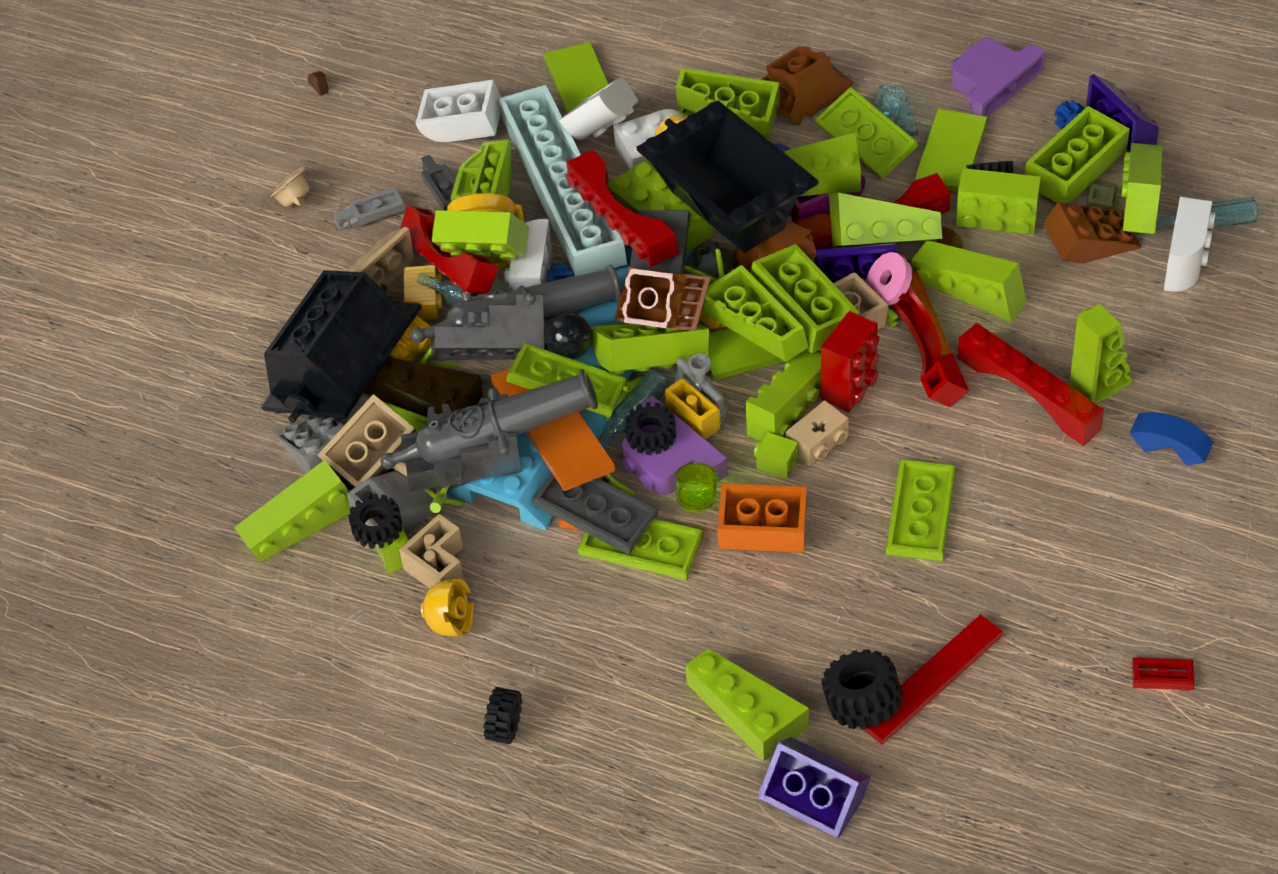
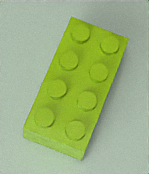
(1078, 155)
(645, 190)

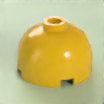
(448, 608)

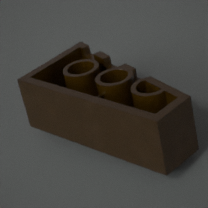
(423, 386)

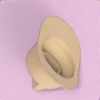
(292, 189)

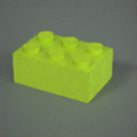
(998, 201)
(481, 233)

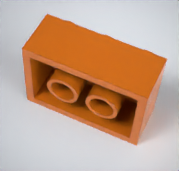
(762, 517)

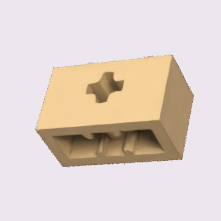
(819, 432)

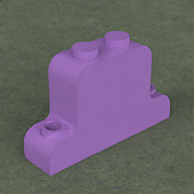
(994, 73)
(660, 470)

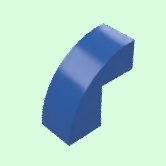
(1162, 430)

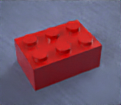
(849, 361)

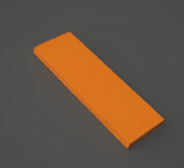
(564, 444)

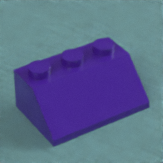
(1116, 105)
(845, 260)
(813, 786)

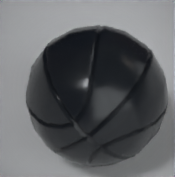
(568, 335)

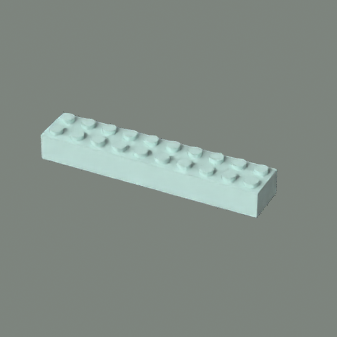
(544, 150)

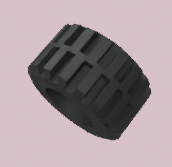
(862, 689)

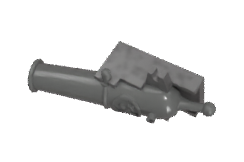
(506, 319)
(482, 438)

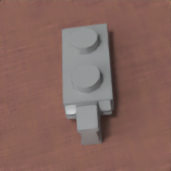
(370, 209)

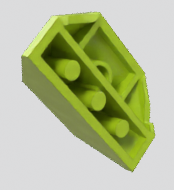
(485, 171)

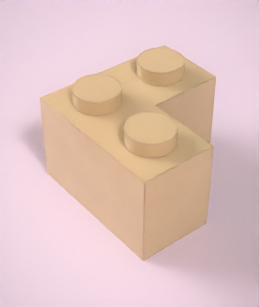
(432, 552)

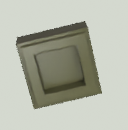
(1101, 196)

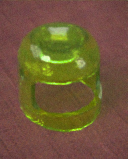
(696, 482)

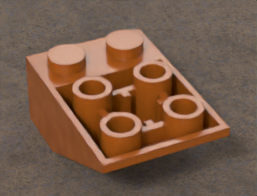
(1088, 232)

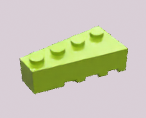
(1141, 187)
(872, 221)
(972, 278)
(755, 314)
(1099, 355)
(786, 397)
(296, 512)

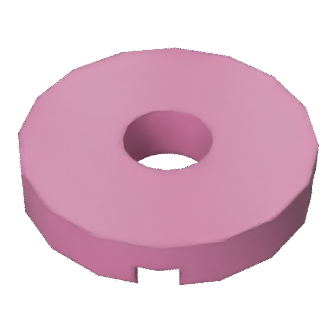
(901, 278)

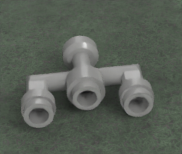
(694, 373)

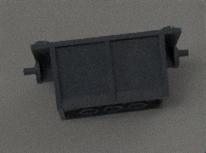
(728, 174)
(333, 345)

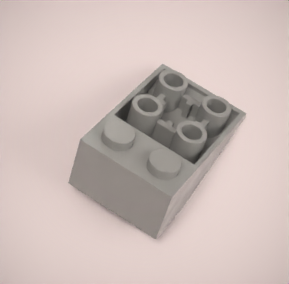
(308, 438)
(412, 505)

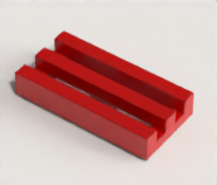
(1163, 677)

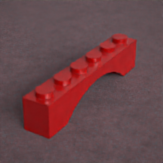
(924, 193)
(647, 236)
(468, 270)
(940, 371)
(1070, 409)

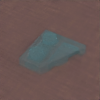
(895, 105)

